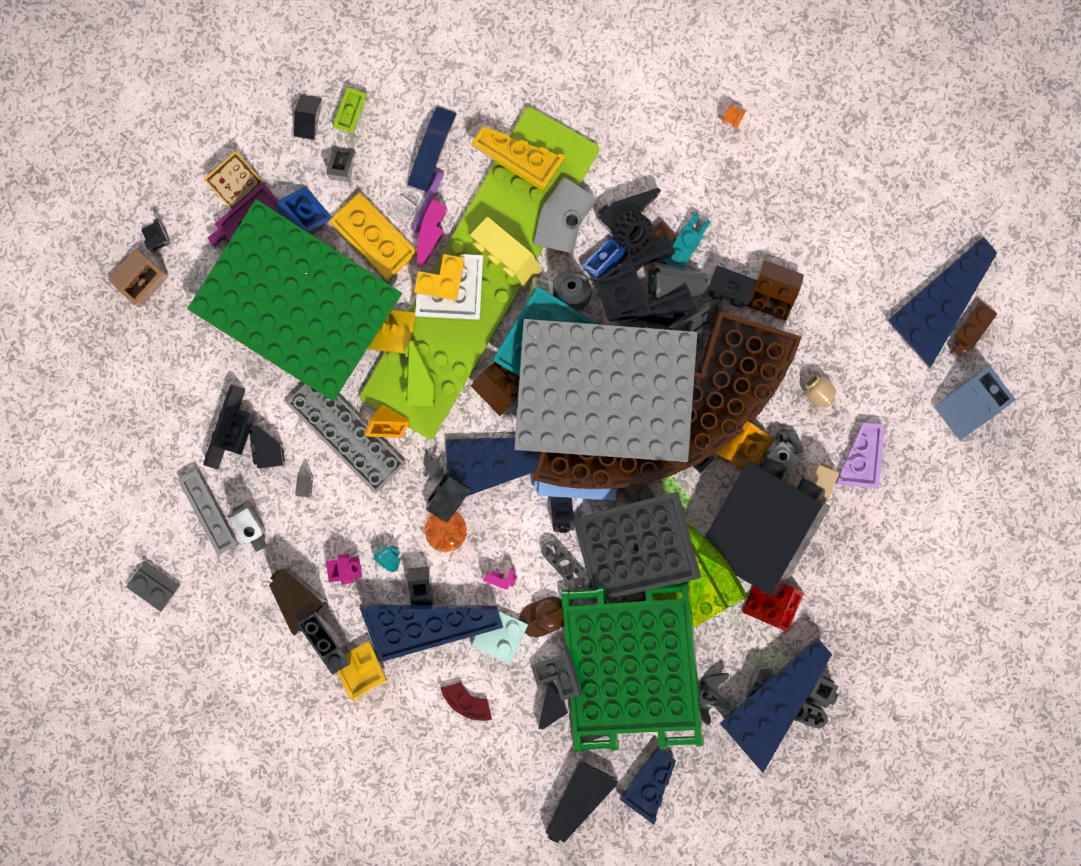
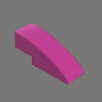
(430, 233)

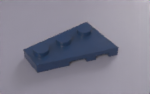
(649, 784)

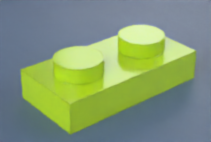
(350, 111)

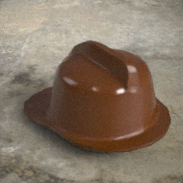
(543, 616)

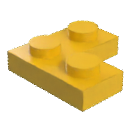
(443, 285)

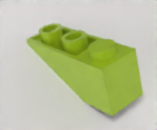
(421, 385)

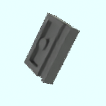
(153, 586)

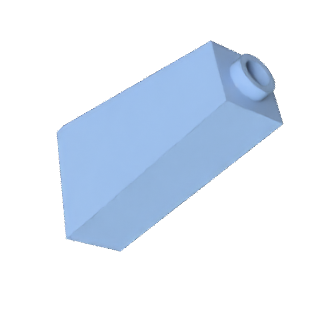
(566, 492)

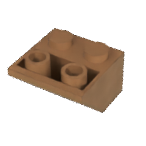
(137, 278)

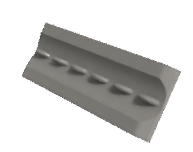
(343, 432)

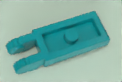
(686, 243)

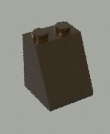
(294, 597)

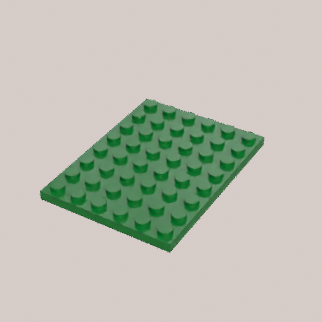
(294, 300)

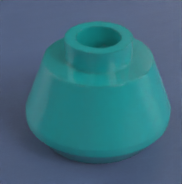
(388, 558)

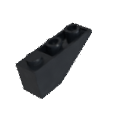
(325, 642)

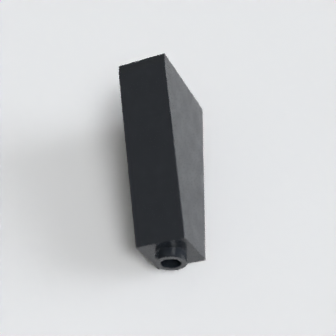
(580, 798)

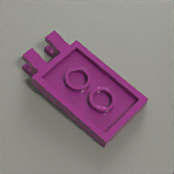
(230, 222)

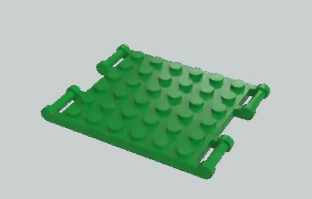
(633, 667)

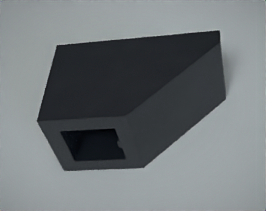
(268, 450)

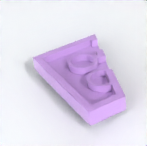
(864, 458)

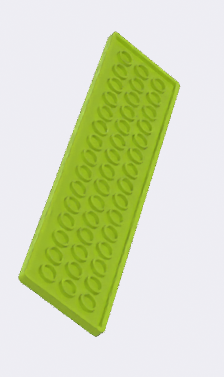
(456, 345)

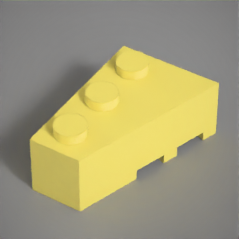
(505, 252)

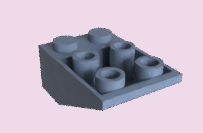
(974, 402)

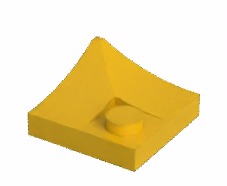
(363, 672)

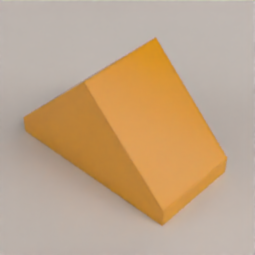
(386, 424)

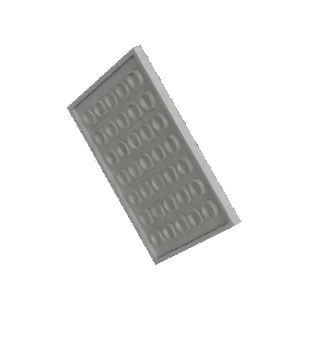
(605, 390)

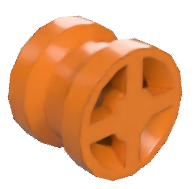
(733, 116)

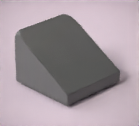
(304, 486)

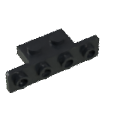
(231, 428)

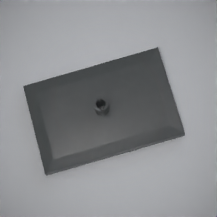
(637, 546)

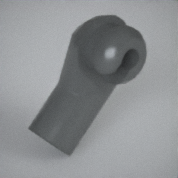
(792, 437)

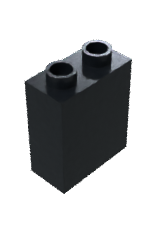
(767, 524)

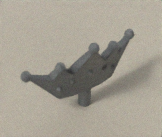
(432, 466)

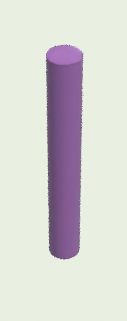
(427, 200)

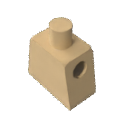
(825, 477)

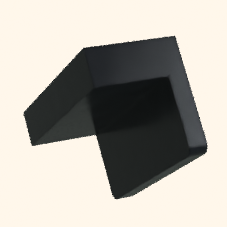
(447, 496)

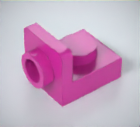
(497, 579)

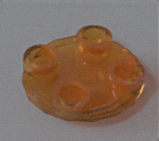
(445, 535)

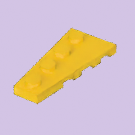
(526, 161)

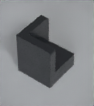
(155, 236)

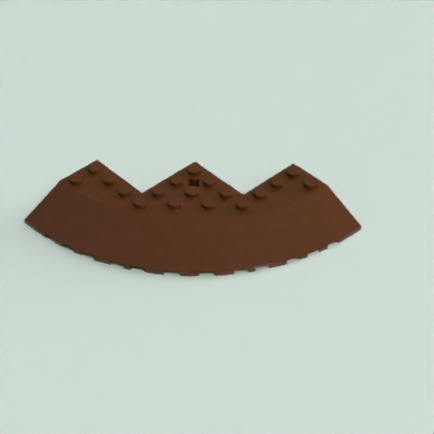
(732, 386)

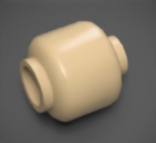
(820, 391)

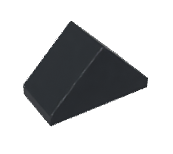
(307, 117)
(552, 708)

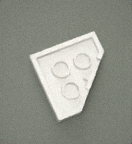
(469, 295)

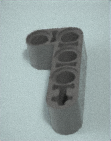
(755, 683)

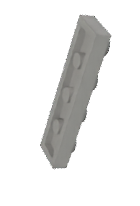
(207, 512)

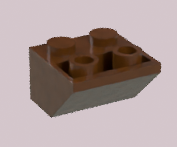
(775, 290)
(497, 387)

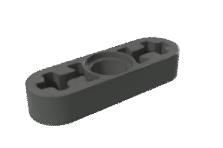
(558, 550)

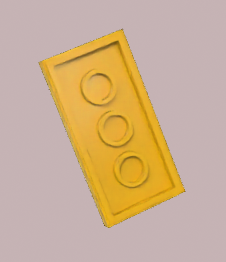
(373, 236)

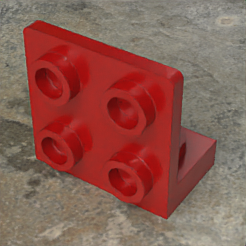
(774, 610)

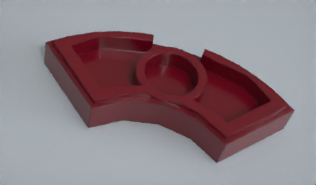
(465, 704)

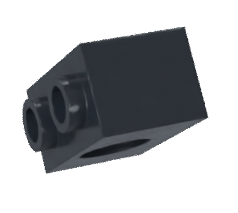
(744, 286)

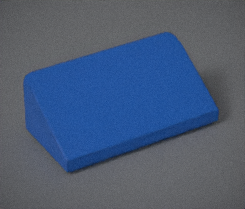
(604, 259)

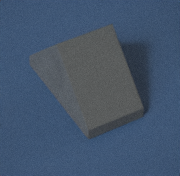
(341, 164)

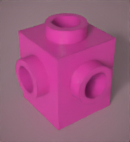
(344, 569)

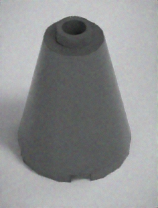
(669, 280)
(577, 297)

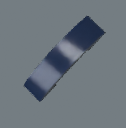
(431, 148)

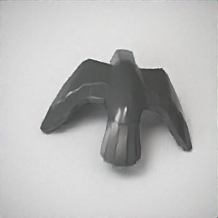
(710, 698)

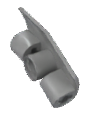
(552, 228)

